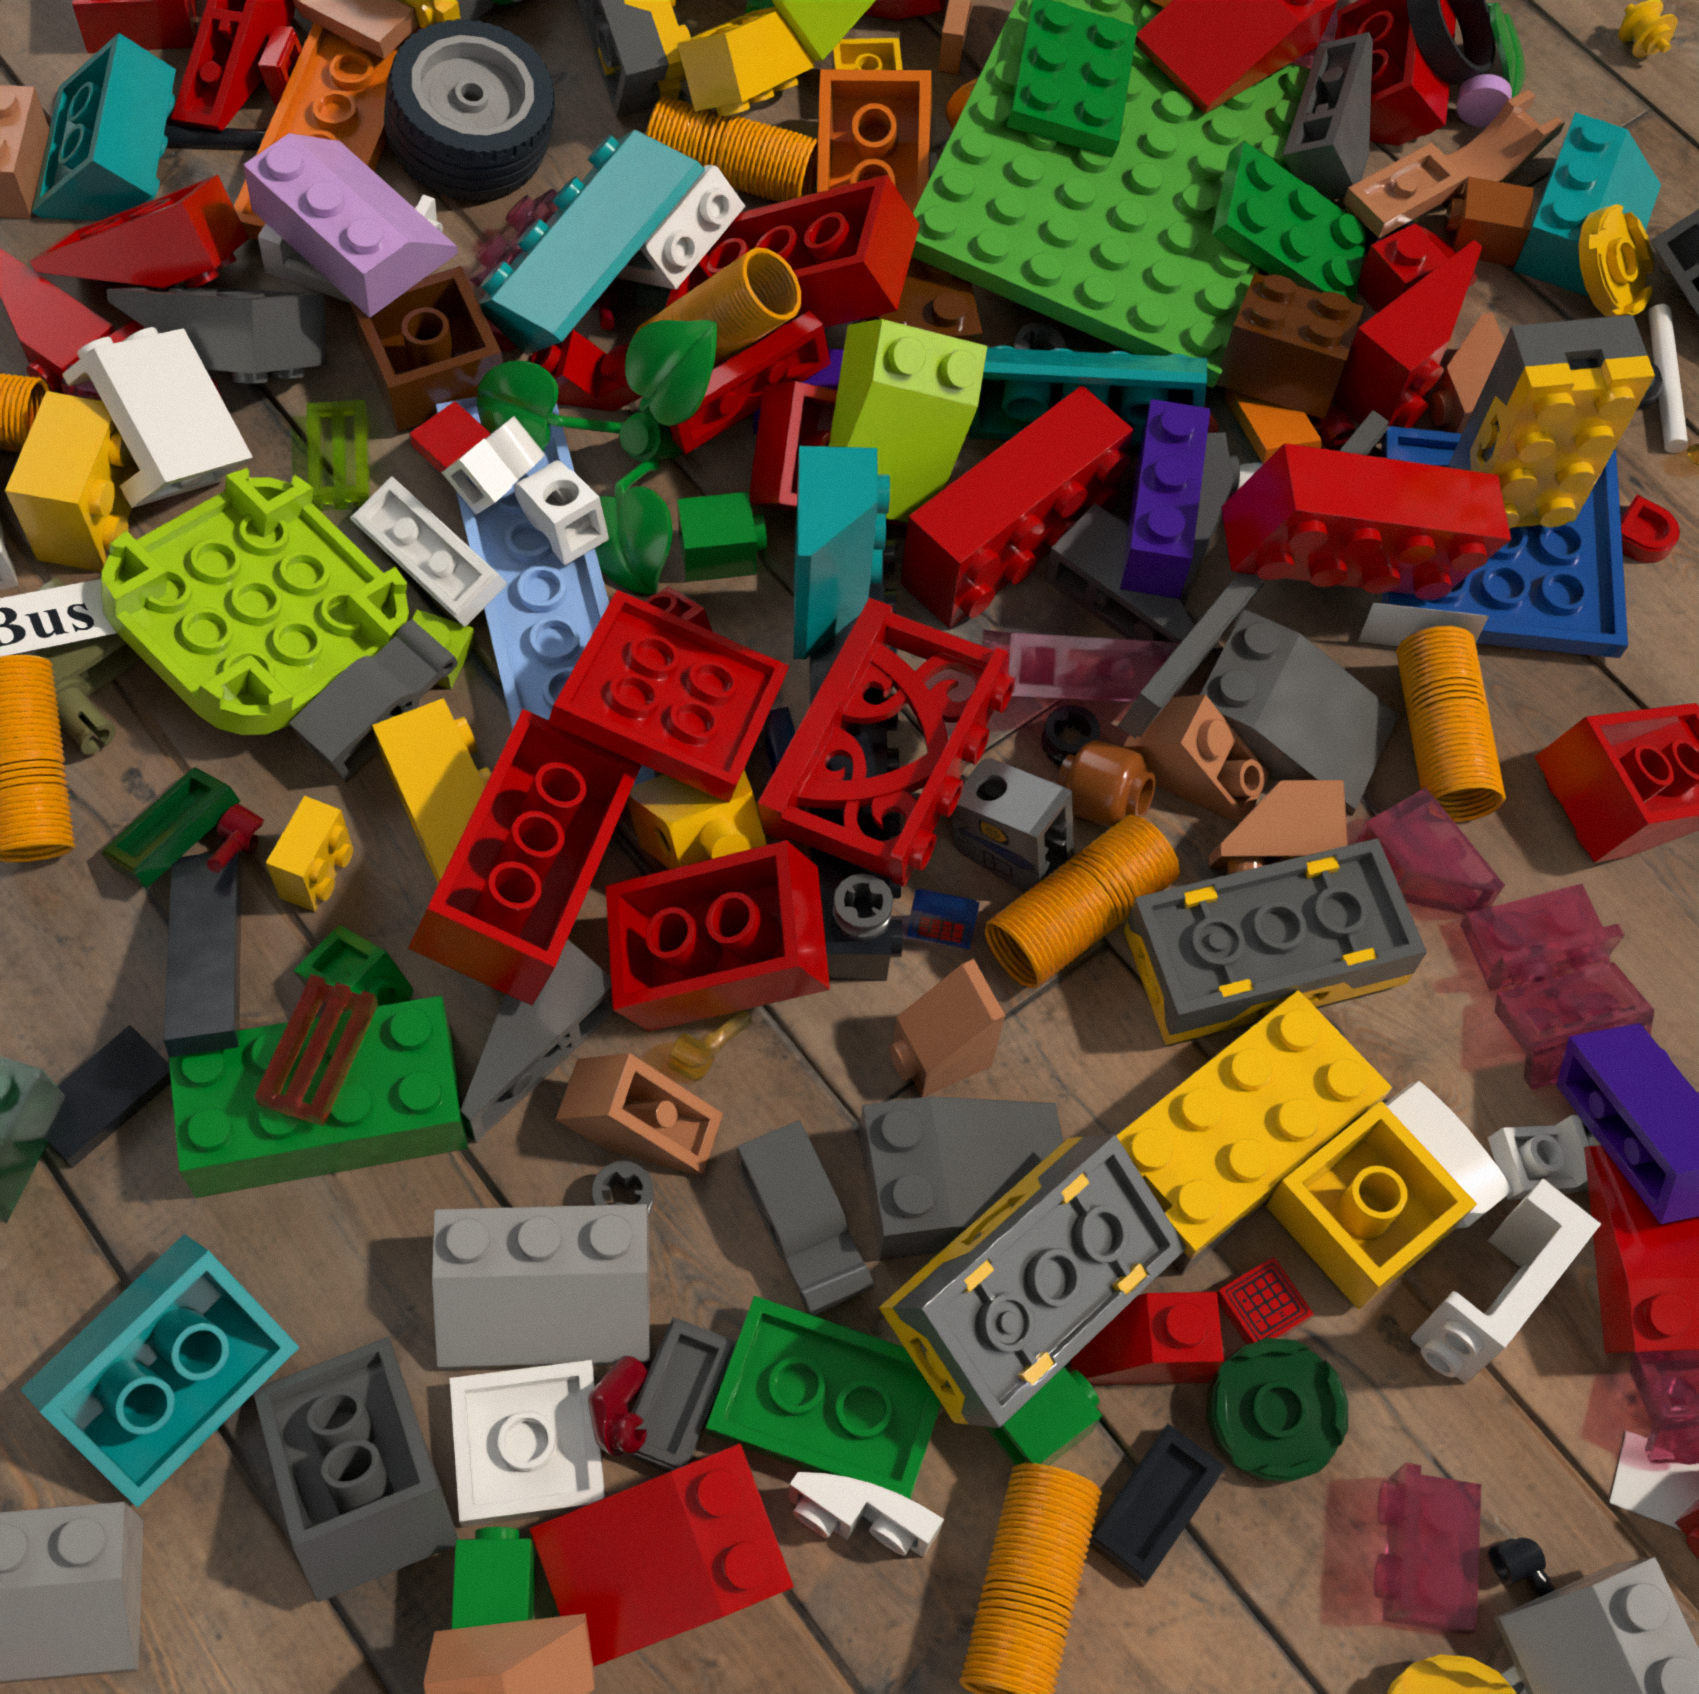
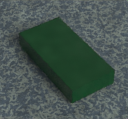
(170, 827)

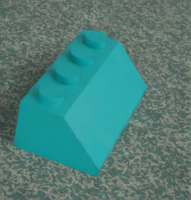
(586, 239)
(1028, 383)

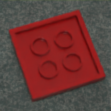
(669, 695)

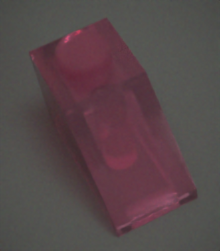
(1433, 857)

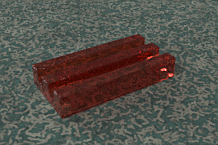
(337, 999)

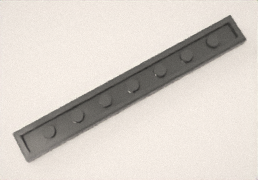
(1220, 616)

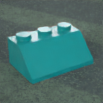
(106, 135)
(1591, 171)
(836, 540)
(160, 1369)

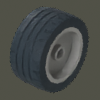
(468, 109)

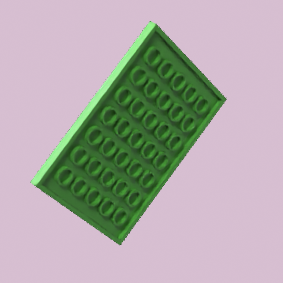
(1100, 237)

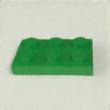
(1072, 76)
(1288, 225)
(825, 1399)

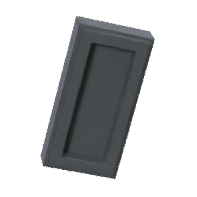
(680, 1393)

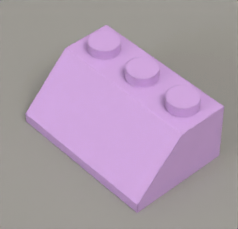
(344, 219)

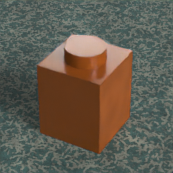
(1492, 215)

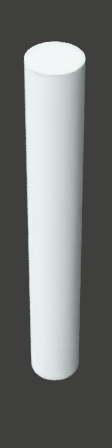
(1671, 395)

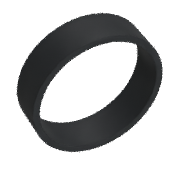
(1438, 45)

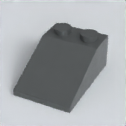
(236, 327)
(1298, 707)
(945, 1163)
(353, 1470)

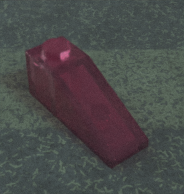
(1079, 665)

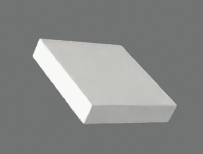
(525, 1443)

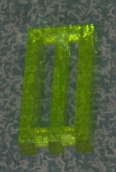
(340, 493)

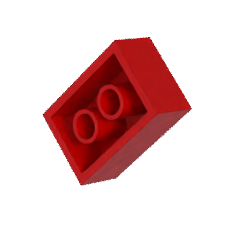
(716, 937)

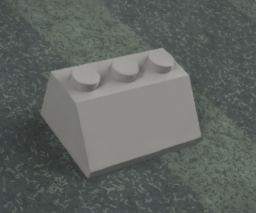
(541, 1286)
(70, 1591)
(1604, 1636)

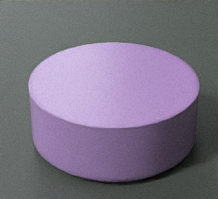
(1482, 99)

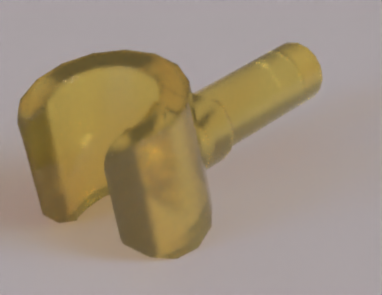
(694, 1058)

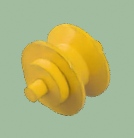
(1647, 28)

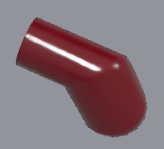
(611, 1422)

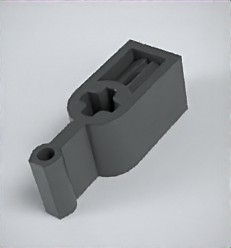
(367, 692)
(803, 1217)

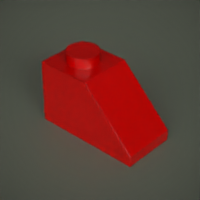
(1400, 263)
(1156, 1342)

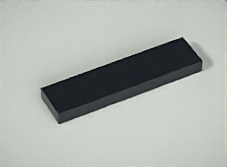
(203, 957)

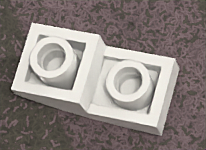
(1451, 1146)
(1543, 1152)
(840, 1502)

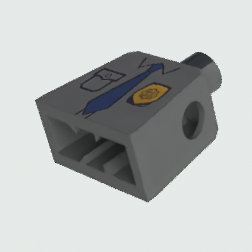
(1013, 823)

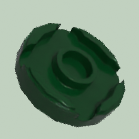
(1277, 1410)

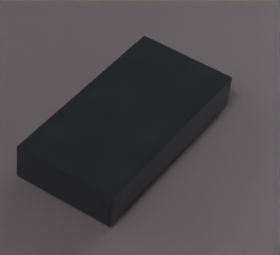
(106, 1094)
(1155, 1505)

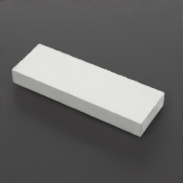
(428, 551)

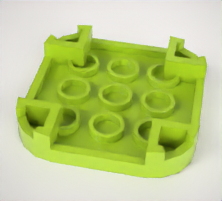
(250, 602)

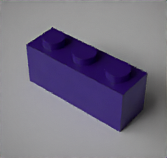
(1165, 499)
(1638, 1113)

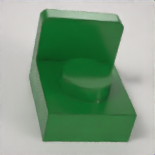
(358, 964)

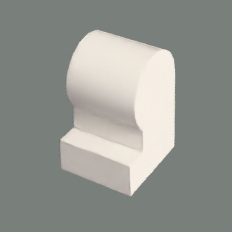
(494, 465)
(563, 510)

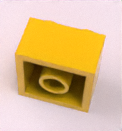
(71, 482)
(1370, 1204)

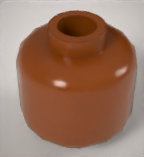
(1107, 783)

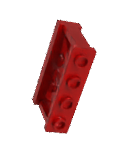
(868, 663)

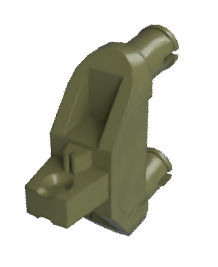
(79, 672)

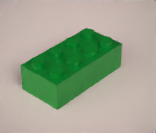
(391, 1108)

